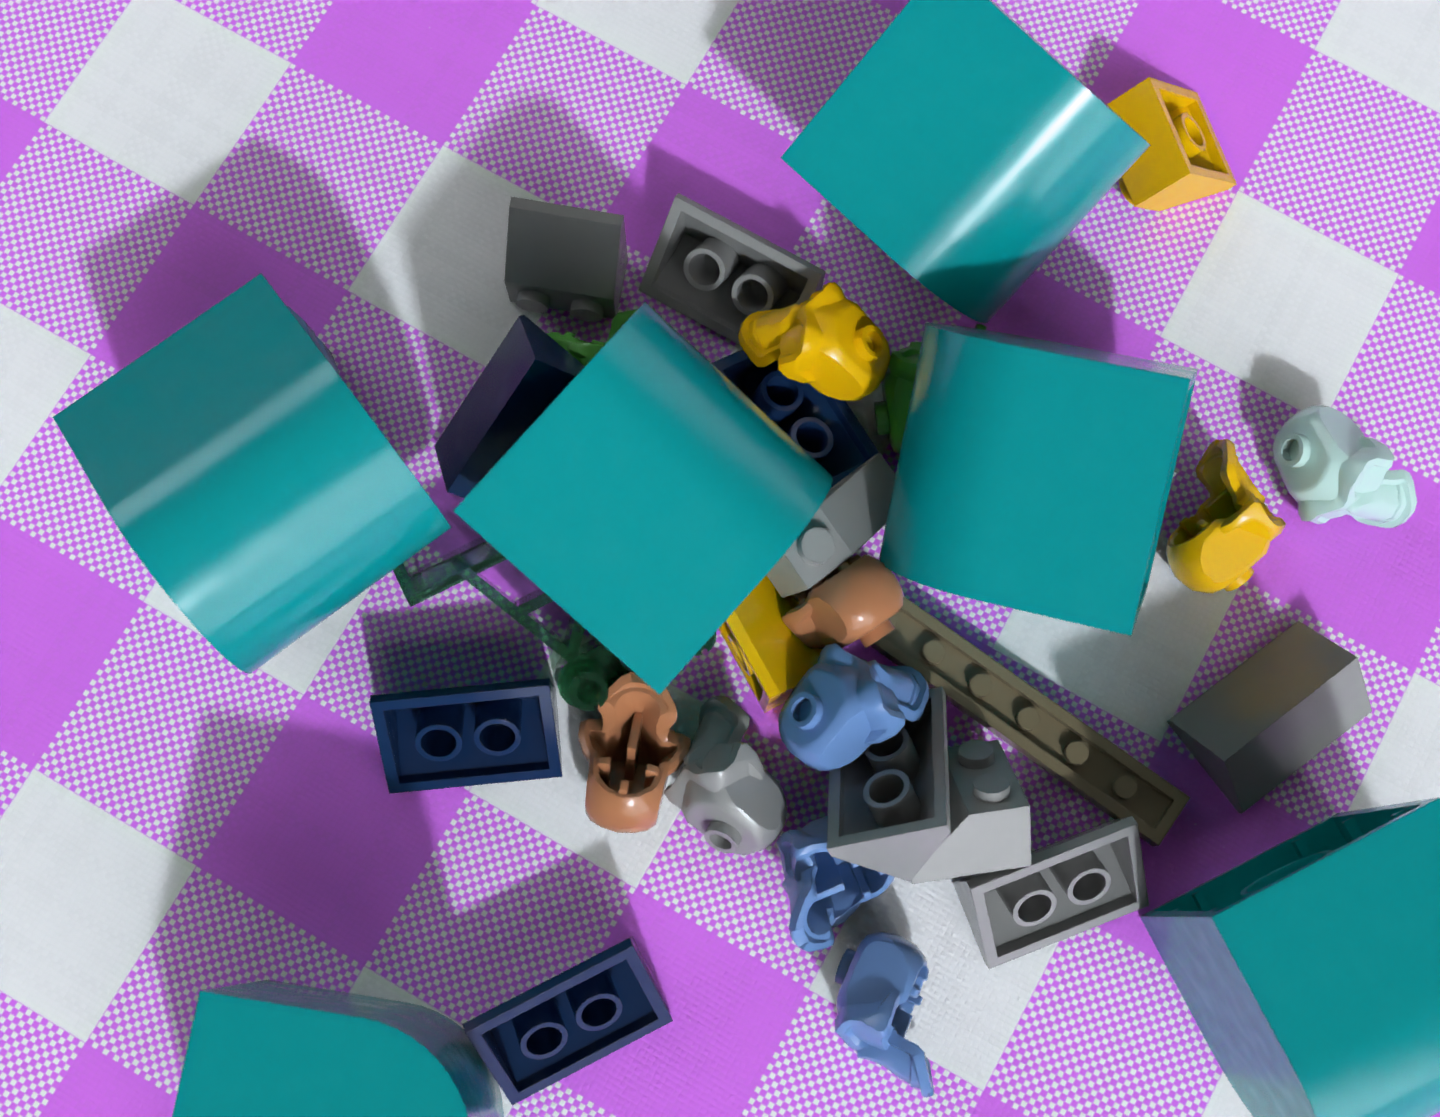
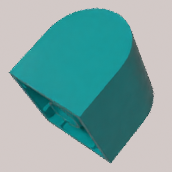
(964, 150)
(1035, 474)
(249, 476)
(648, 498)
(1320, 966)
(328, 1054)

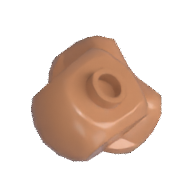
(847, 605)
(630, 755)

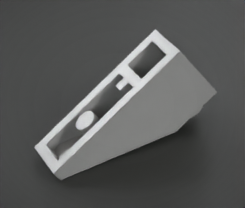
(840, 527)

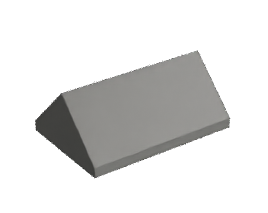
(722, 270)
(1273, 713)
(894, 799)
(1061, 895)

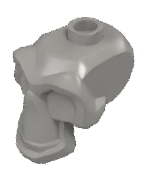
(725, 784)

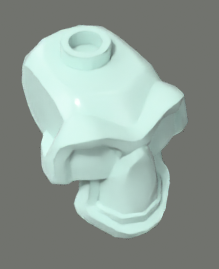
(1340, 471)

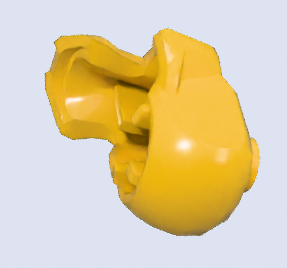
(820, 344)
(1227, 531)

